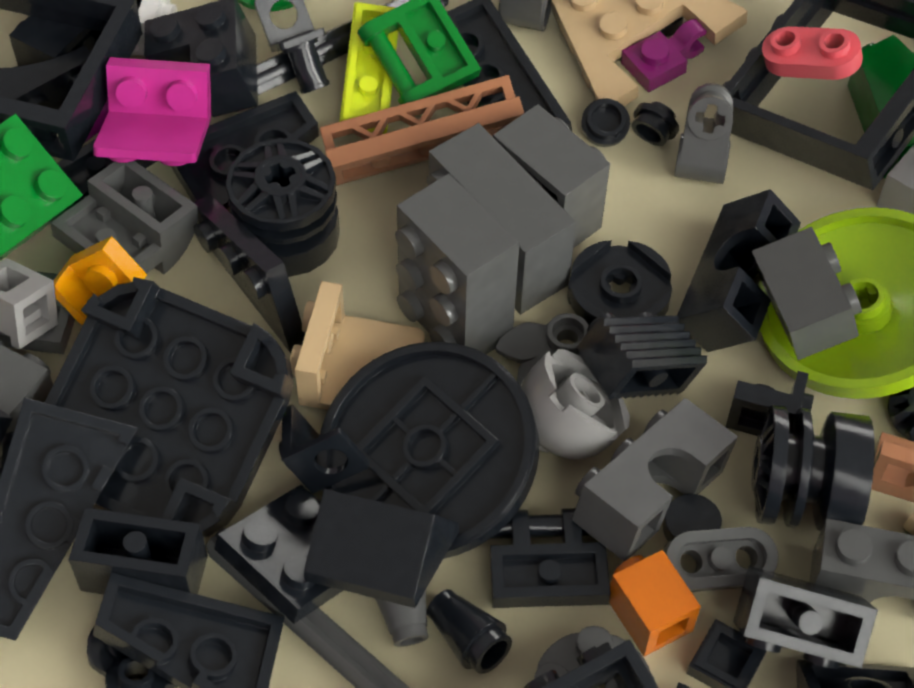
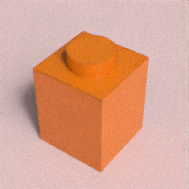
(652, 601)

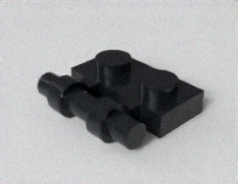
(547, 573)

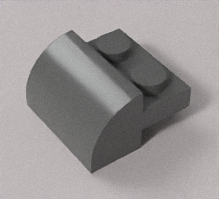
(137, 211)

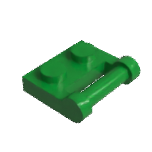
(432, 42)

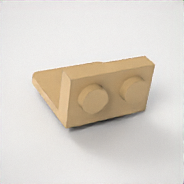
(339, 346)

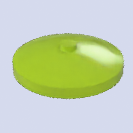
(878, 261)

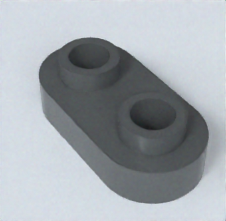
(716, 556)

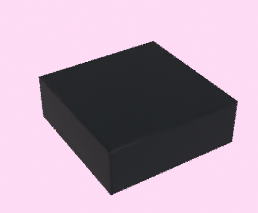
(725, 658)

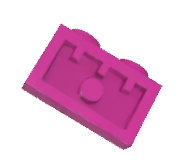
(155, 111)

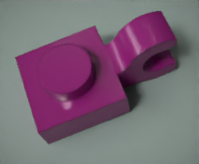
(660, 59)

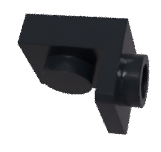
(753, 400)

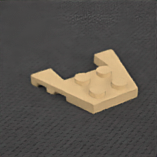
(603, 28)

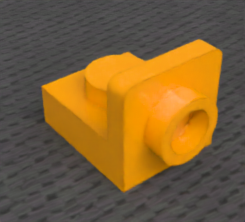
(94, 272)

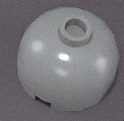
(571, 407)

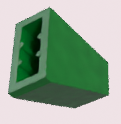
(878, 78)

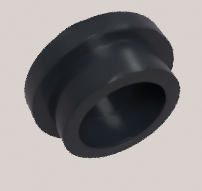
(605, 122)
(655, 123)

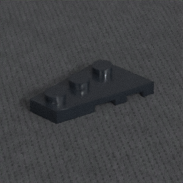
(225, 140)
(252, 267)

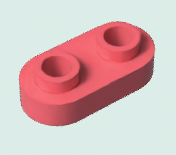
(812, 53)

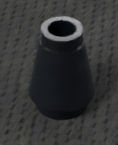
(470, 632)

